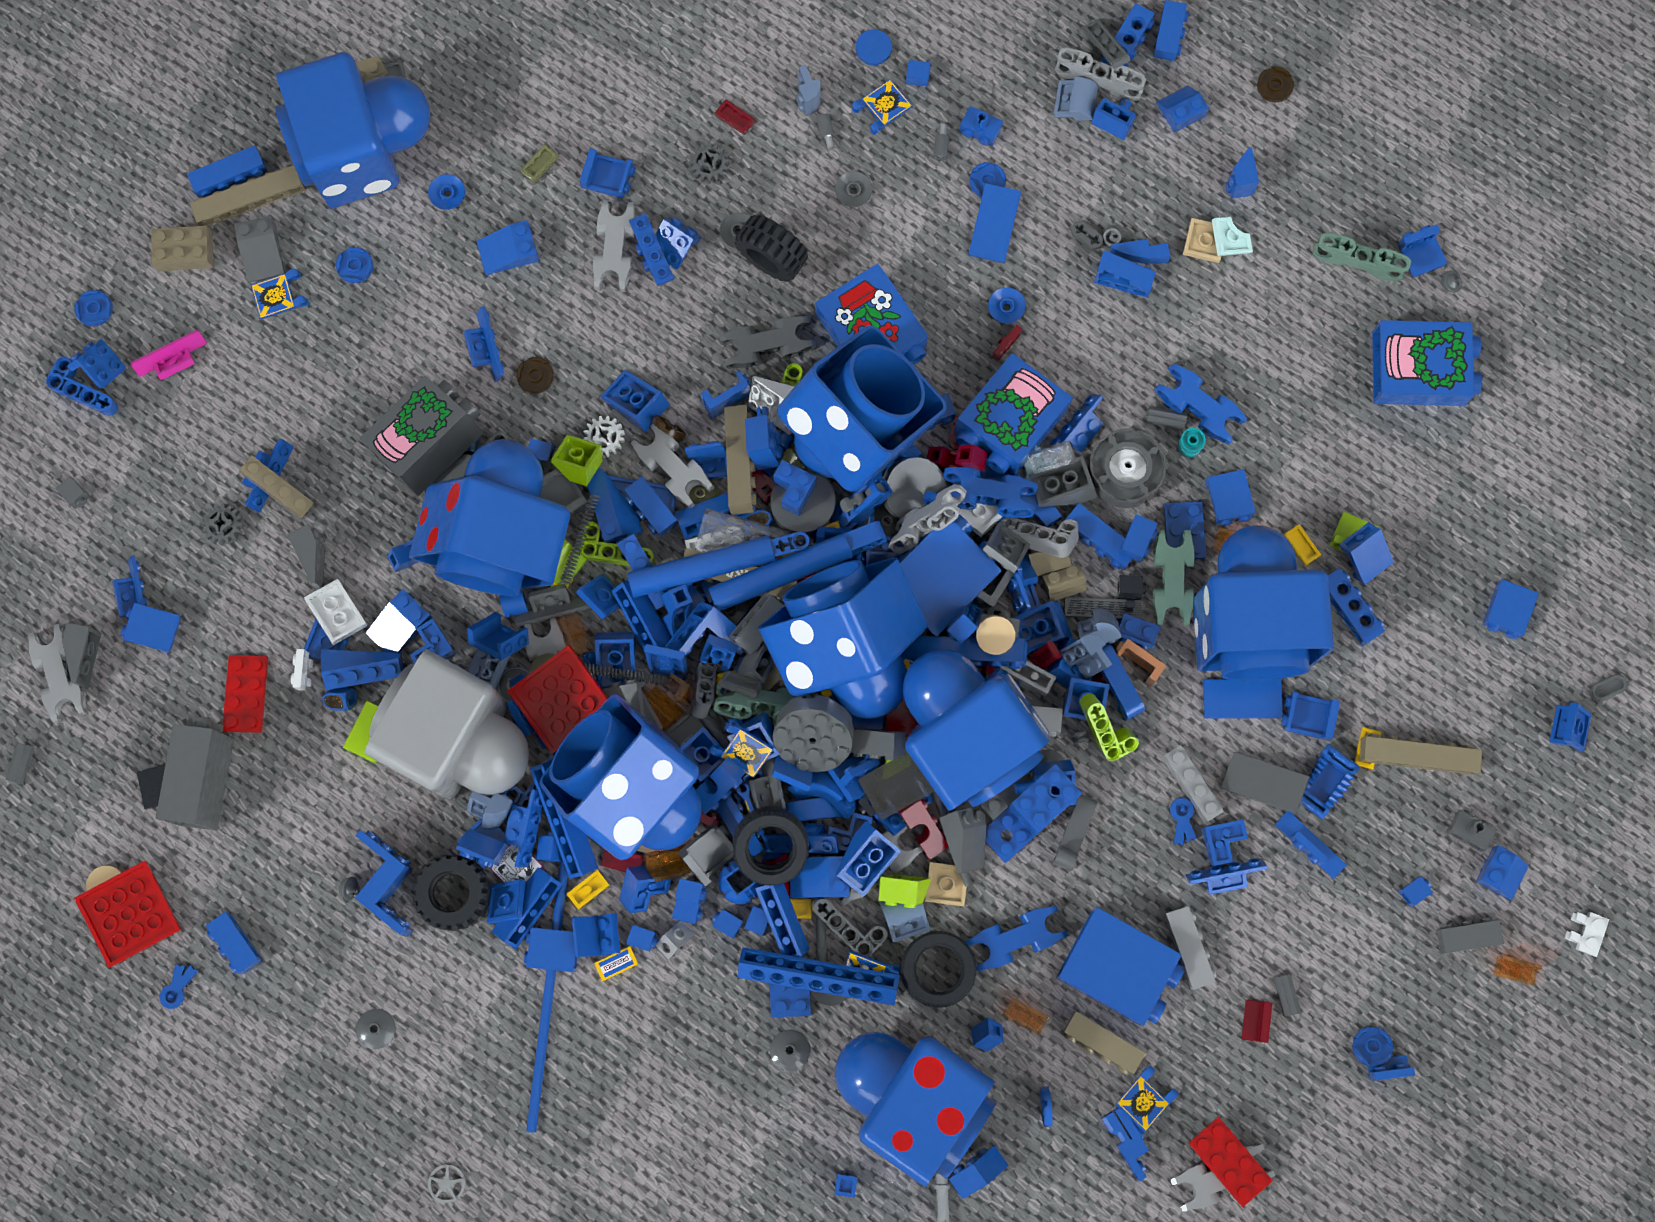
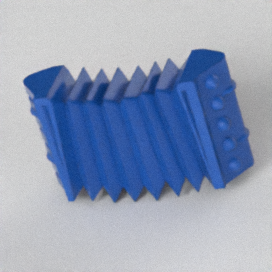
(1328, 781)

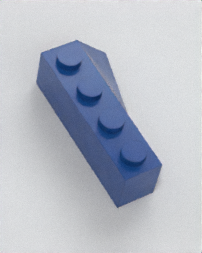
(351, 668)

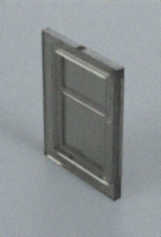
(895, 786)

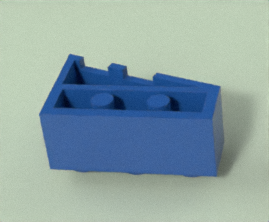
(1124, 275)

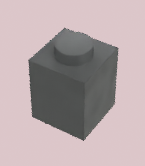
(73, 493)

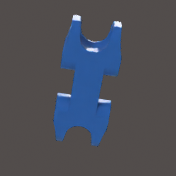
(1190, 396)
(1003, 494)
(1031, 932)

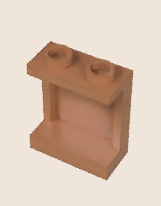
(1143, 659)

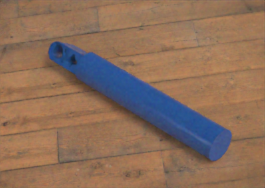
(711, 564)
(796, 566)

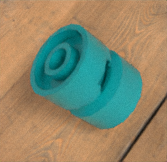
(1191, 442)

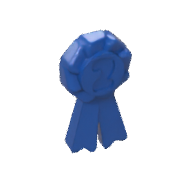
(1182, 811)
(173, 995)

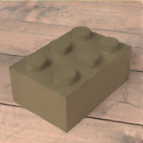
(182, 248)

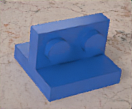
(1570, 726)
(847, 776)

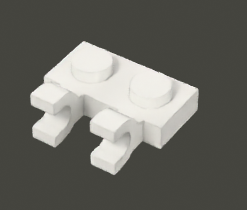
(302, 663)
(1591, 934)

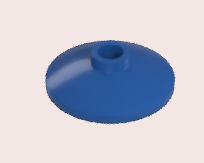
(444, 184)
(1008, 297)

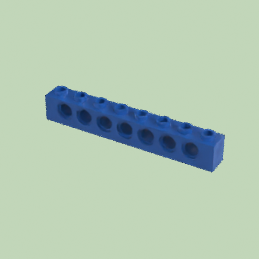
(818, 976)

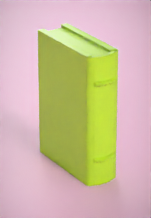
(359, 734)

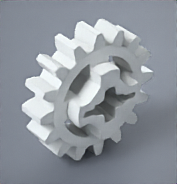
(610, 431)

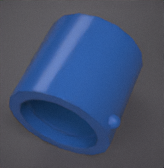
(514, 605)

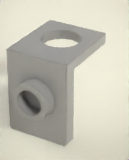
(674, 939)

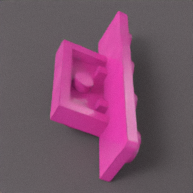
(170, 357)

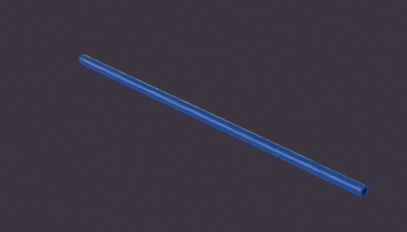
(546, 1010)

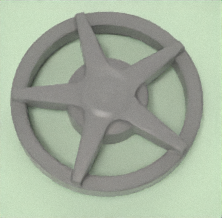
(446, 1183)

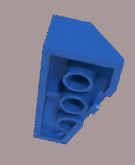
(612, 510)

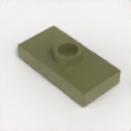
(539, 163)

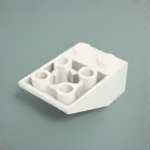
(769, 394)

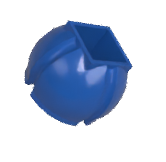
(744, 896)

